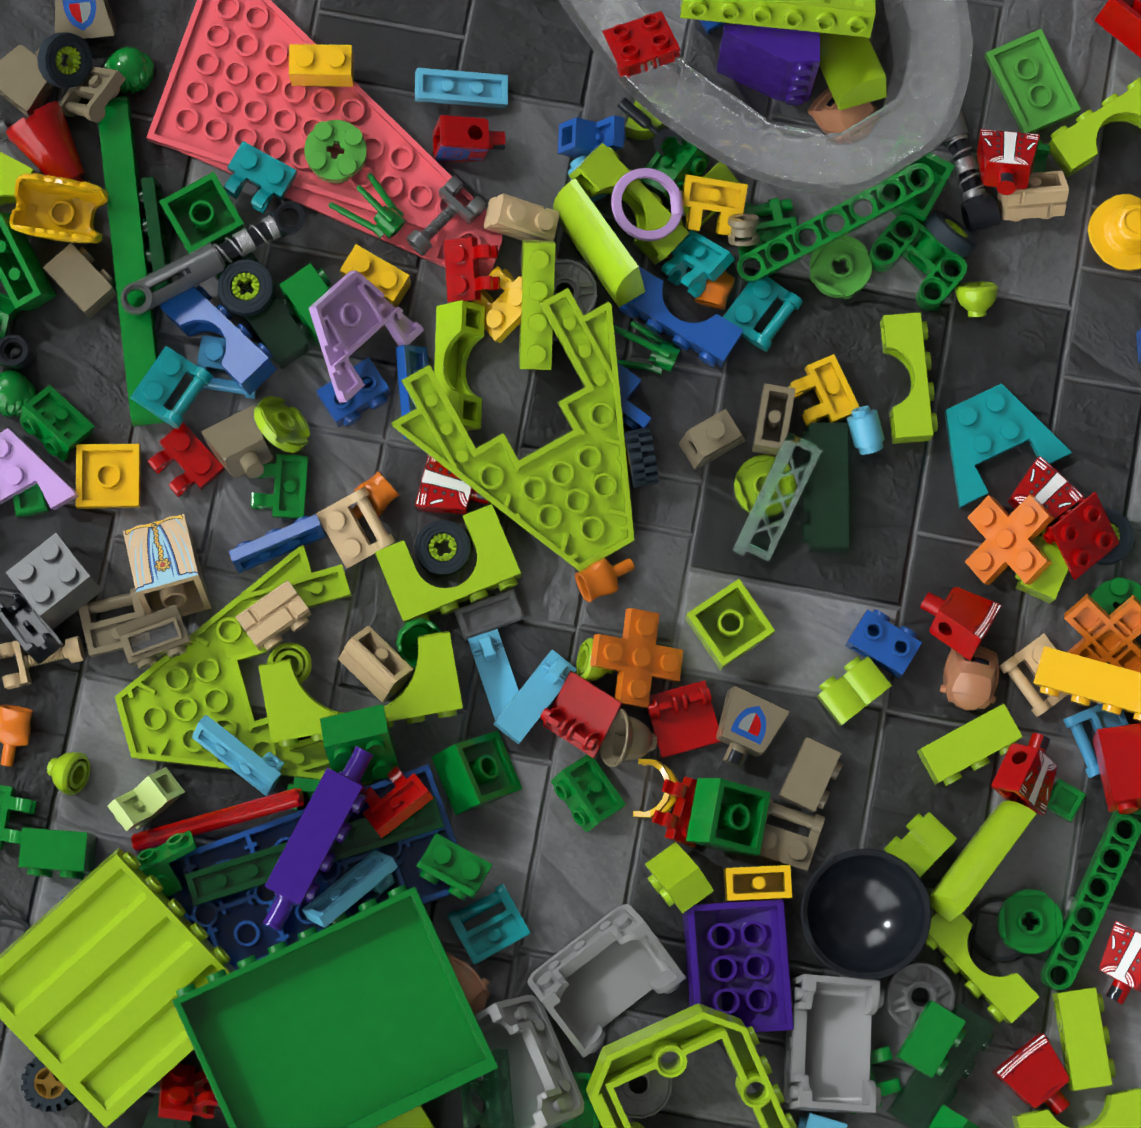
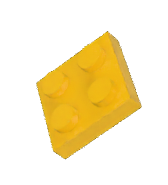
(108, 476)

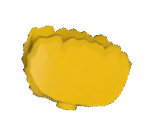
(57, 208)

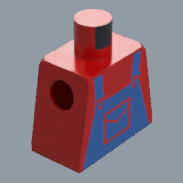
(464, 139)

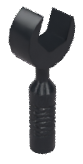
(646, 123)

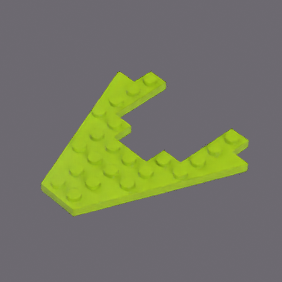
(571, 489)
(177, 692)

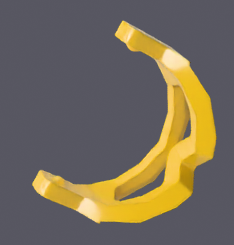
(668, 801)

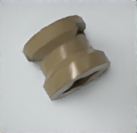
(743, 229)

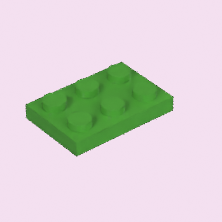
(1032, 82)

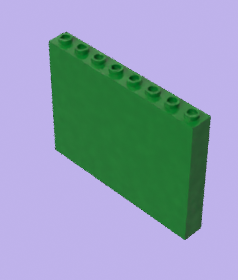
(337, 1024)

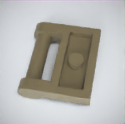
(99, 87)
(102, 635)
(788, 846)

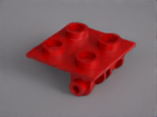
(642, 42)
(1083, 535)
(581, 714)
(683, 719)

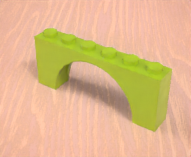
(431, 690)

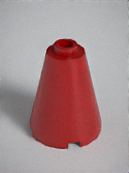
(48, 142)

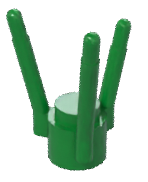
(388, 219)
(662, 353)

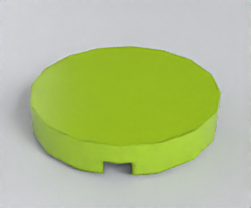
(281, 425)
(751, 479)

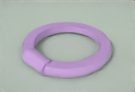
(676, 201)

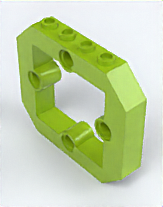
(683, 1035)

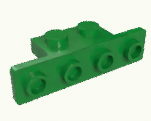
(157, 860)

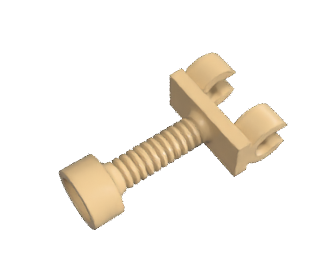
(71, 650)

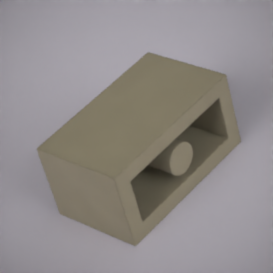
(80, 280)
(773, 419)
(810, 776)

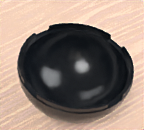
(866, 913)

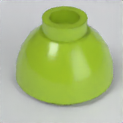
(976, 296)
(299, 655)
(583, 663)
(69, 772)

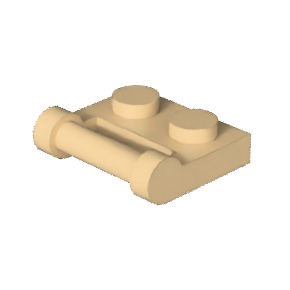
(347, 532)
(1030, 656)

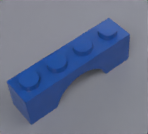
(711, 338)
(243, 360)

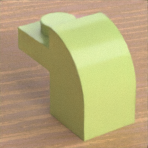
(146, 800)

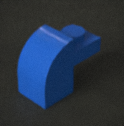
(582, 136)
(632, 416)

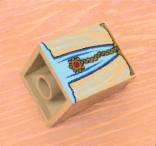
(166, 566)

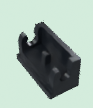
(30, 629)

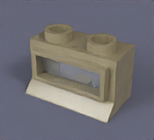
(154, 637)

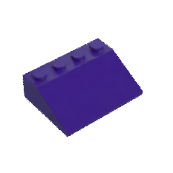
(771, 60)
(740, 961)

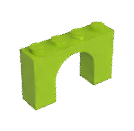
(493, 569)

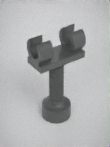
(421, 239)

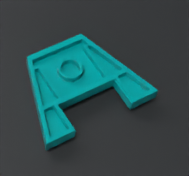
(988, 428)

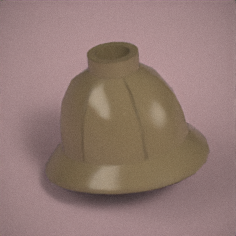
(626, 740)

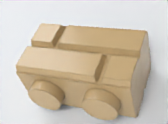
(1042, 199)
(520, 219)
(274, 616)
(375, 664)

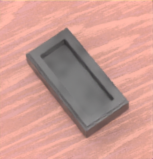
(489, 614)

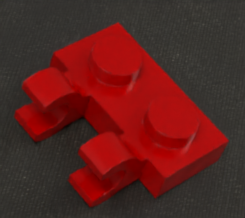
(462, 269)
(191, 455)
(398, 804)
(678, 821)
(178, 1097)

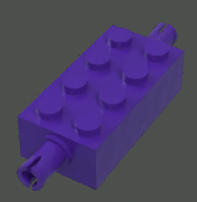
(315, 838)

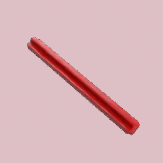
(220, 818)

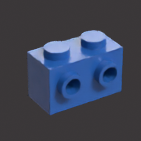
(371, 395)
(884, 642)

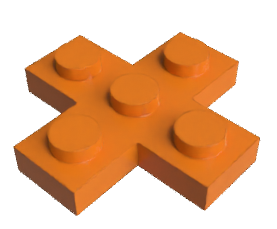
(1009, 540)
(1105, 635)
(636, 657)

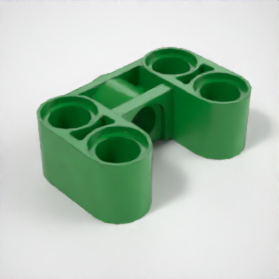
(924, 253)

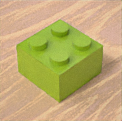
(729, 624)

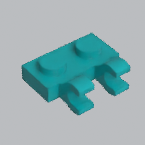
(261, 170)
(704, 258)

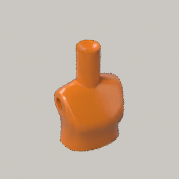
(717, 292)
(380, 493)
(601, 578)
(14, 730)

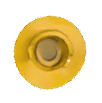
(1116, 232)

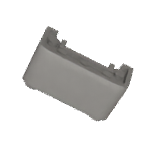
(603, 976)
(831, 1045)
(539, 1073)

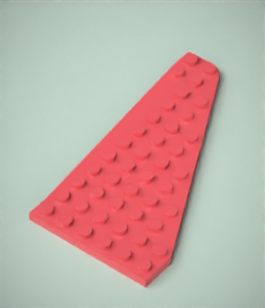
(237, 87)

